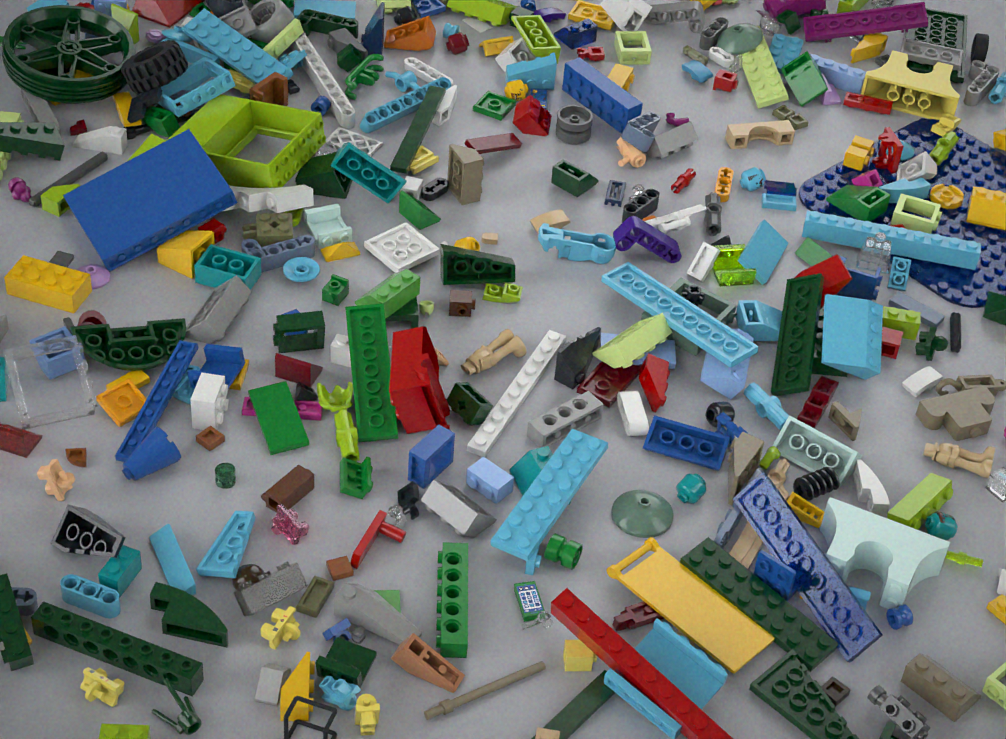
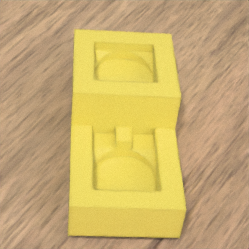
(946, 124)

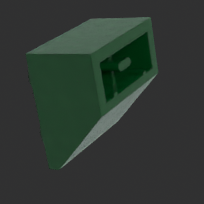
(572, 178)

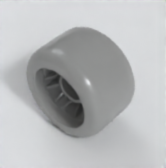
(270, 19)

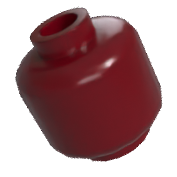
(457, 43)

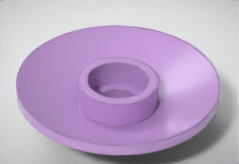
(99, 274)

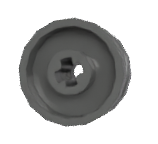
(574, 124)

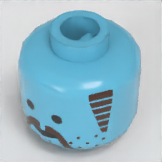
(752, 179)

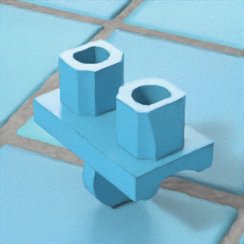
(339, 692)

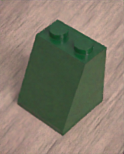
(323, 177)

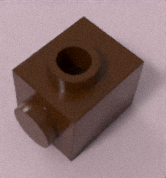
(461, 303)

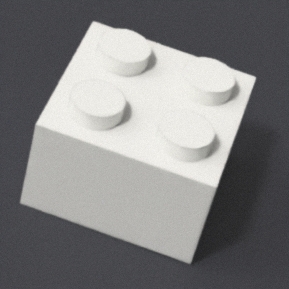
(209, 401)

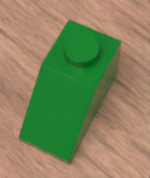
(161, 121)

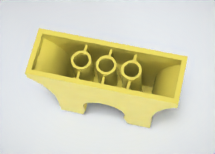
(914, 93)

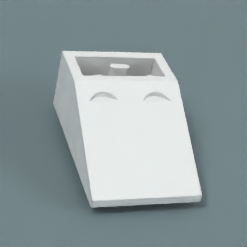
(626, 13)

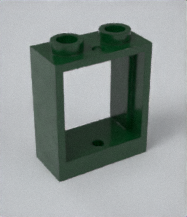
(299, 322)

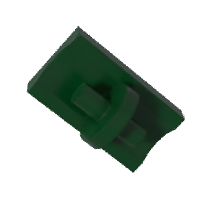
(929, 343)

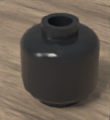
(404, 15)
(716, 408)

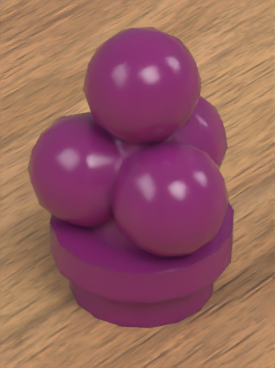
(19, 189)

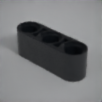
(642, 205)

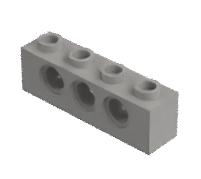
(559, 421)

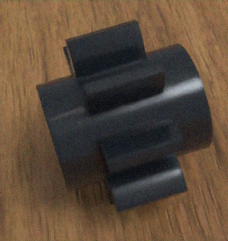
(694, 295)

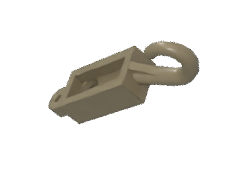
(972, 381)

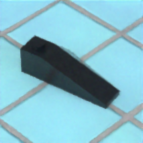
(575, 358)
(86, 534)

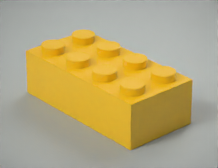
(48, 284)

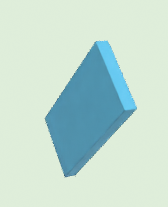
(339, 8)
(763, 251)

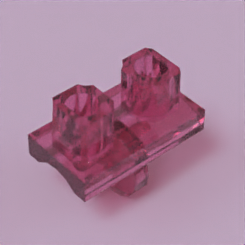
(287, 523)

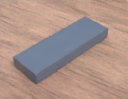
(928, 316)

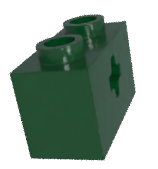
(469, 403)

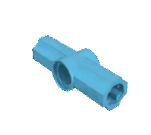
(999, 90)
(766, 405)

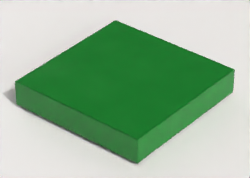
(494, 105)

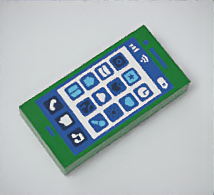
(528, 600)

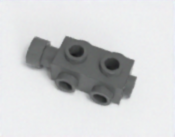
(898, 710)

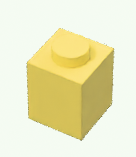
(577, 656)

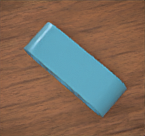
(90, 596)

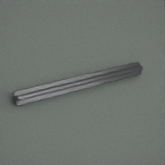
(72, 176)

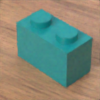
(121, 571)

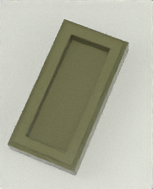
(315, 596)

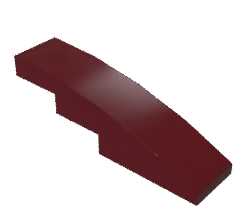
(818, 401)

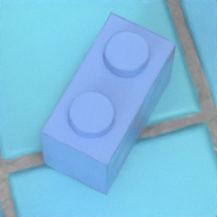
(489, 480)

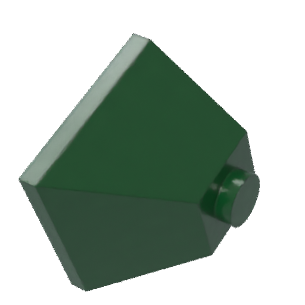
(995, 307)

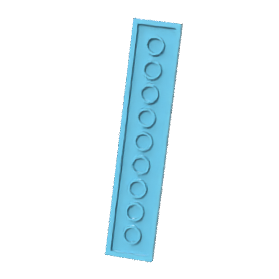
(680, 314)

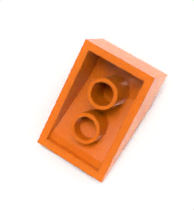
(412, 36)

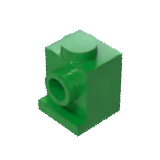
(335, 290)

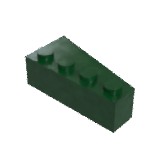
(32, 138)

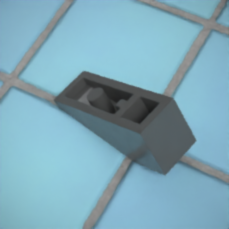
(341, 38)

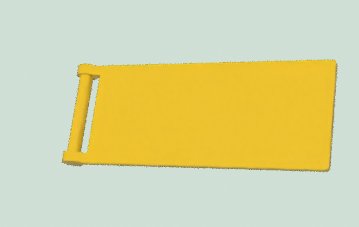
(692, 606)

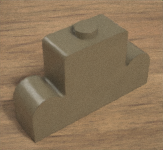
(961, 413)

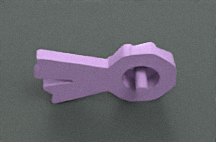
(154, 35)

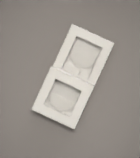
(922, 380)

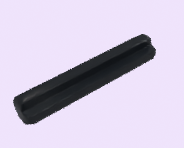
(955, 332)

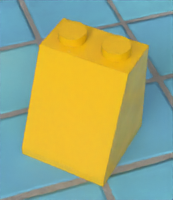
(184, 251)

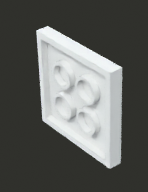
(401, 247)

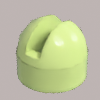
(426, 306)

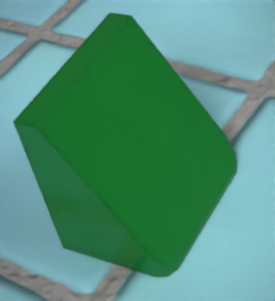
(198, 8)

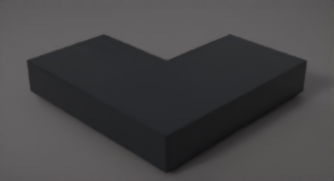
(139, 104)

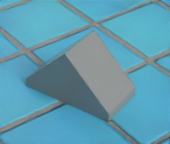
(270, 683)

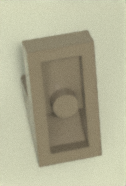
(846, 421)

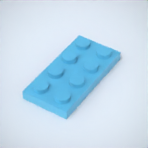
(785, 49)

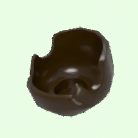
(247, 573)

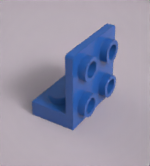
(775, 574)

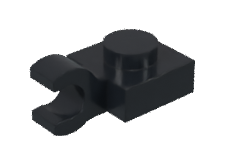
(407, 498)

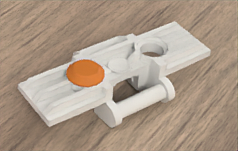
(673, 221)

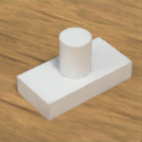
(703, 261)

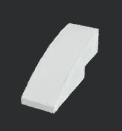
(870, 489)

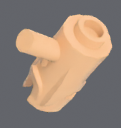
(630, 154)

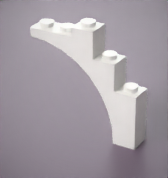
(275, 199)

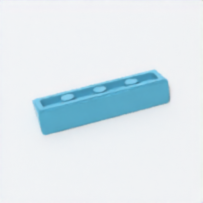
(172, 560)

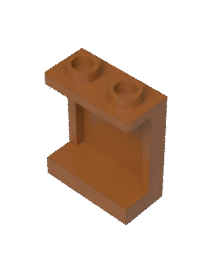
(271, 90)

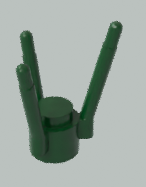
(187, 719)

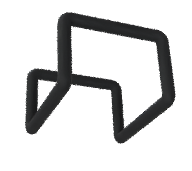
(288, 733)

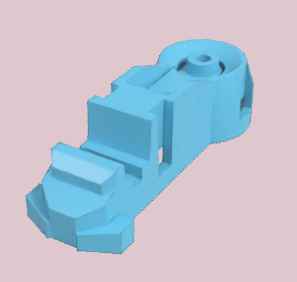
(580, 246)

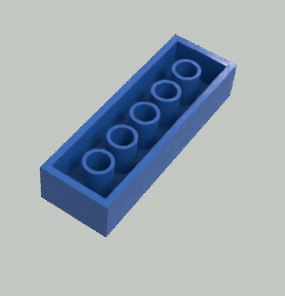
(600, 94)

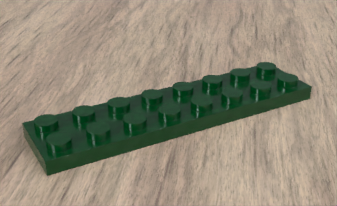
(797, 335)
(760, 603)

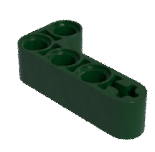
(325, 23)

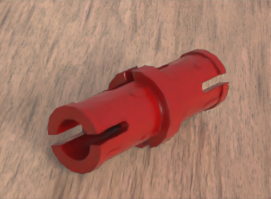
(683, 180)

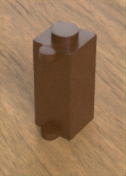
(289, 489)

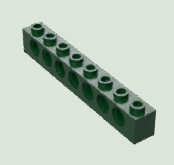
(117, 648)

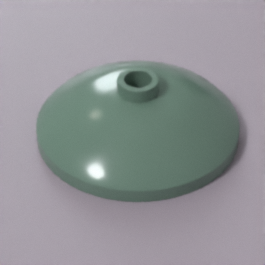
(740, 38)
(642, 513)

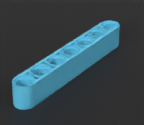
(399, 107)

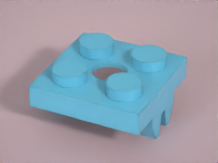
(293, 59)

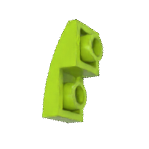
(505, 294)

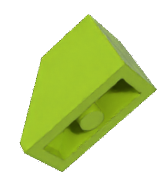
(53, 199)

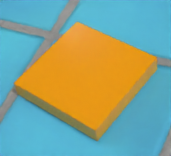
(122, 402)

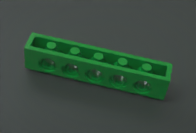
(454, 600)

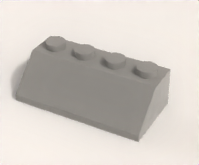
(218, 311)

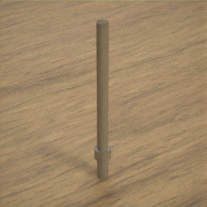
(447, 706)

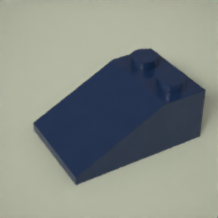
(374, 32)

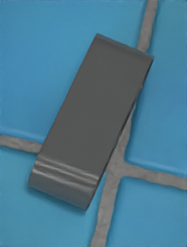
(712, 32)

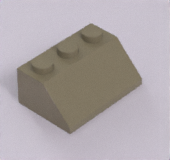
(465, 173)
(939, 687)

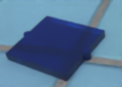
(780, 188)

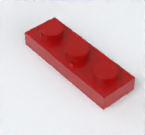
(868, 103)

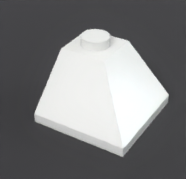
(917, 167)

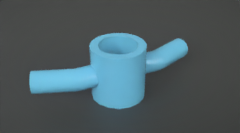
(404, 81)

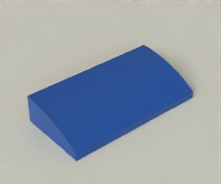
(686, 443)

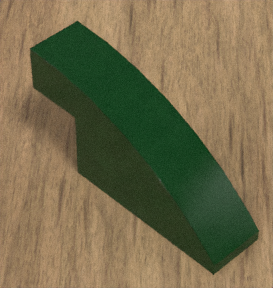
(187, 616)

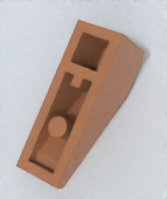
(425, 663)

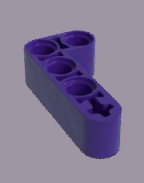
(636, 230)

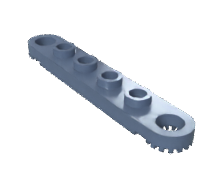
(732, 518)

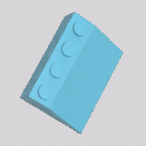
(852, 335)

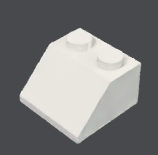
(514, 53)

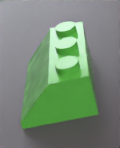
(393, 292)

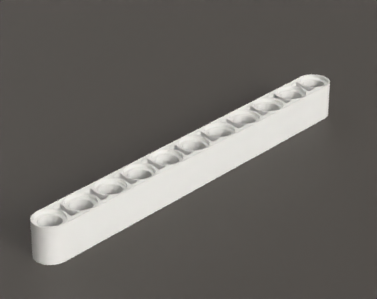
(325, 82)

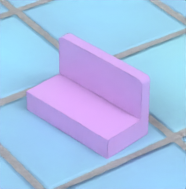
(830, 96)

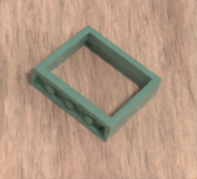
(711, 301)

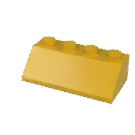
(987, 208)

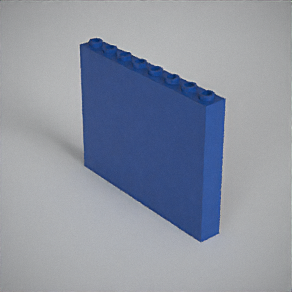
(149, 199)

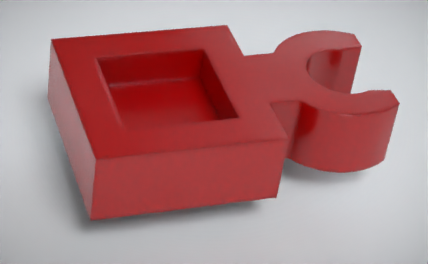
(592, 53)

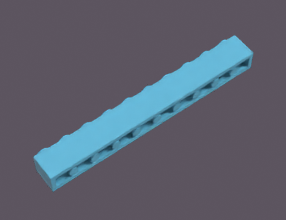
(904, 241)

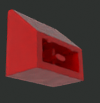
(532, 117)

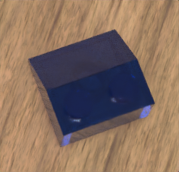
(578, 34)

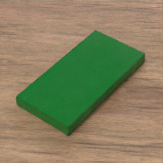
(278, 418)

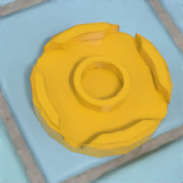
(948, 197)

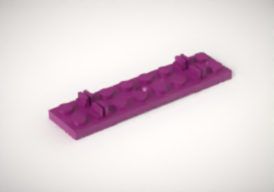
(877, 21)

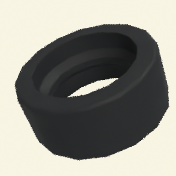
(979, 47)

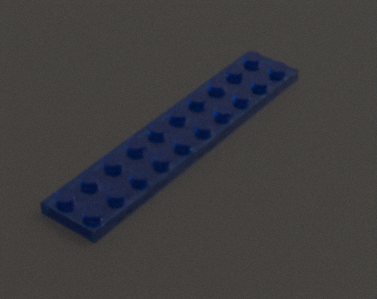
(815, 575)

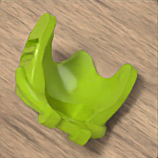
(336, 400)

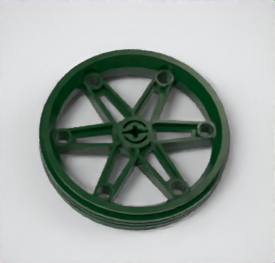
(61, 52)

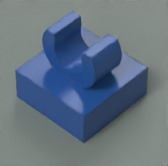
(338, 630)

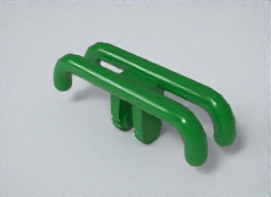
(363, 75)

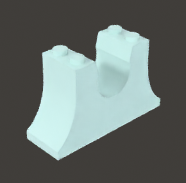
(881, 545)

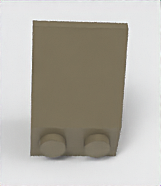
(743, 462)

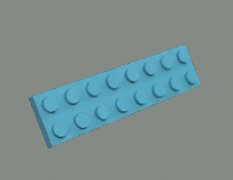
(233, 48)
(549, 495)

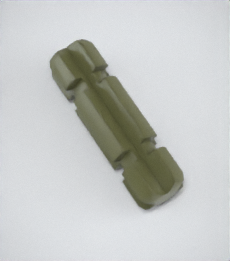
(695, 55)

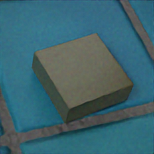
(783, 112)
(797, 121)

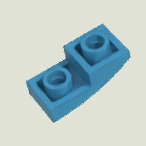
(697, 70)

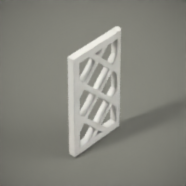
(349, 134)

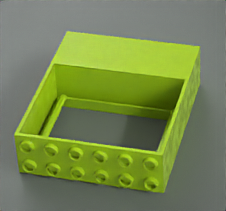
(232, 122)

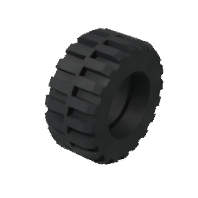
(154, 66)

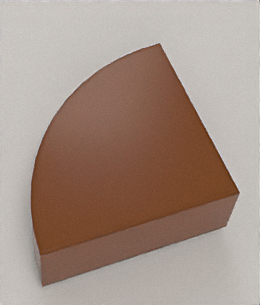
(77, 456)

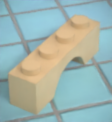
(774, 131)

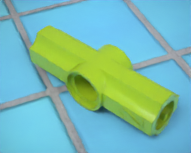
(943, 147)
(346, 435)

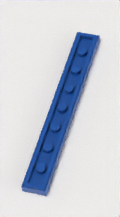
(158, 398)

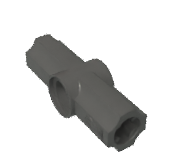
(713, 214)

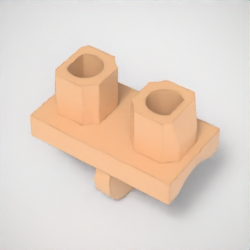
(57, 480)

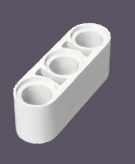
(632, 413)

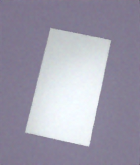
(476, 24)

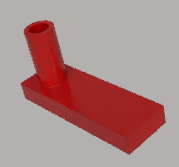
(377, 526)

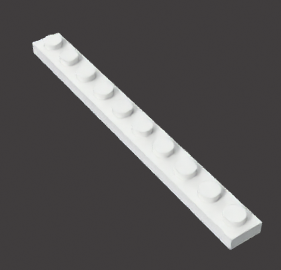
(516, 394)

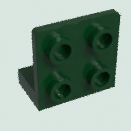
(346, 662)

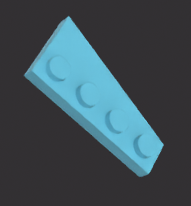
(228, 548)

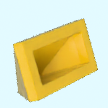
(340, 251)

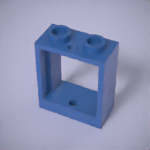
(431, 455)

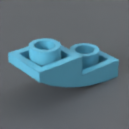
(899, 273)

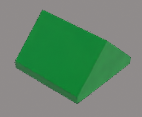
(416, 211)

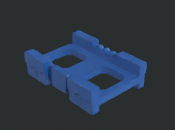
(732, 429)

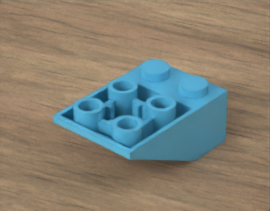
(758, 320)

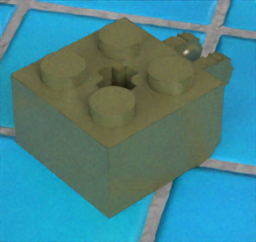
(269, 228)

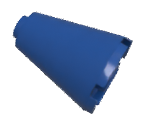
(151, 455)

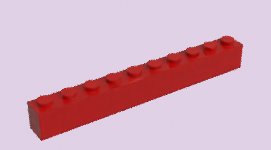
(633, 667)

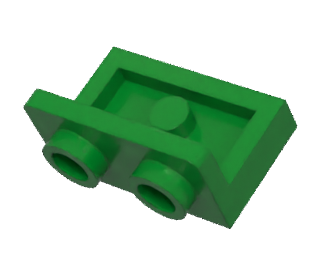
(355, 477)

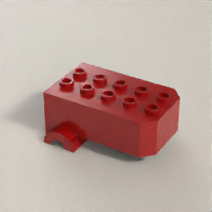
(415, 382)

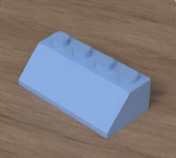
(841, 75)
(723, 378)

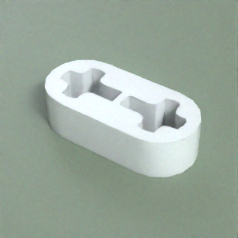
(721, 57)

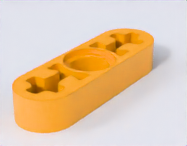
(724, 180)

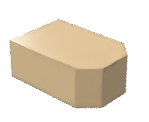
(490, 238)

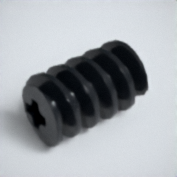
(816, 483)

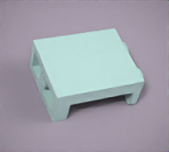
(327, 226)

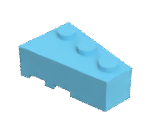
(535, 73)

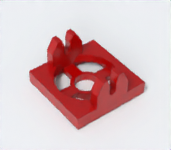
(888, 140)

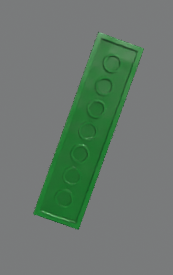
(371, 372)

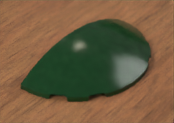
(131, 347)

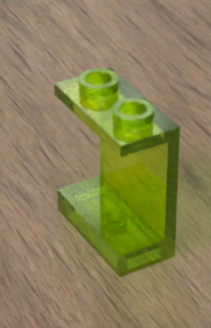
(729, 270)

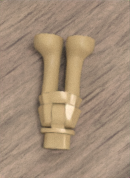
(485, 358)
(953, 456)

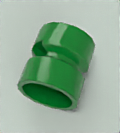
(566, 552)

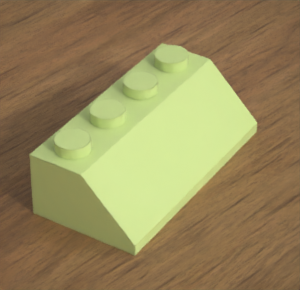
(634, 342)

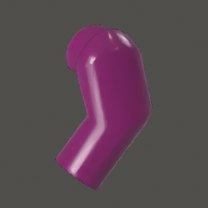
(676, 121)

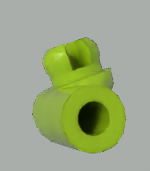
(771, 454)

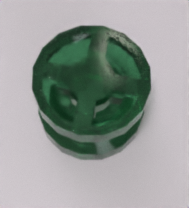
(225, 475)

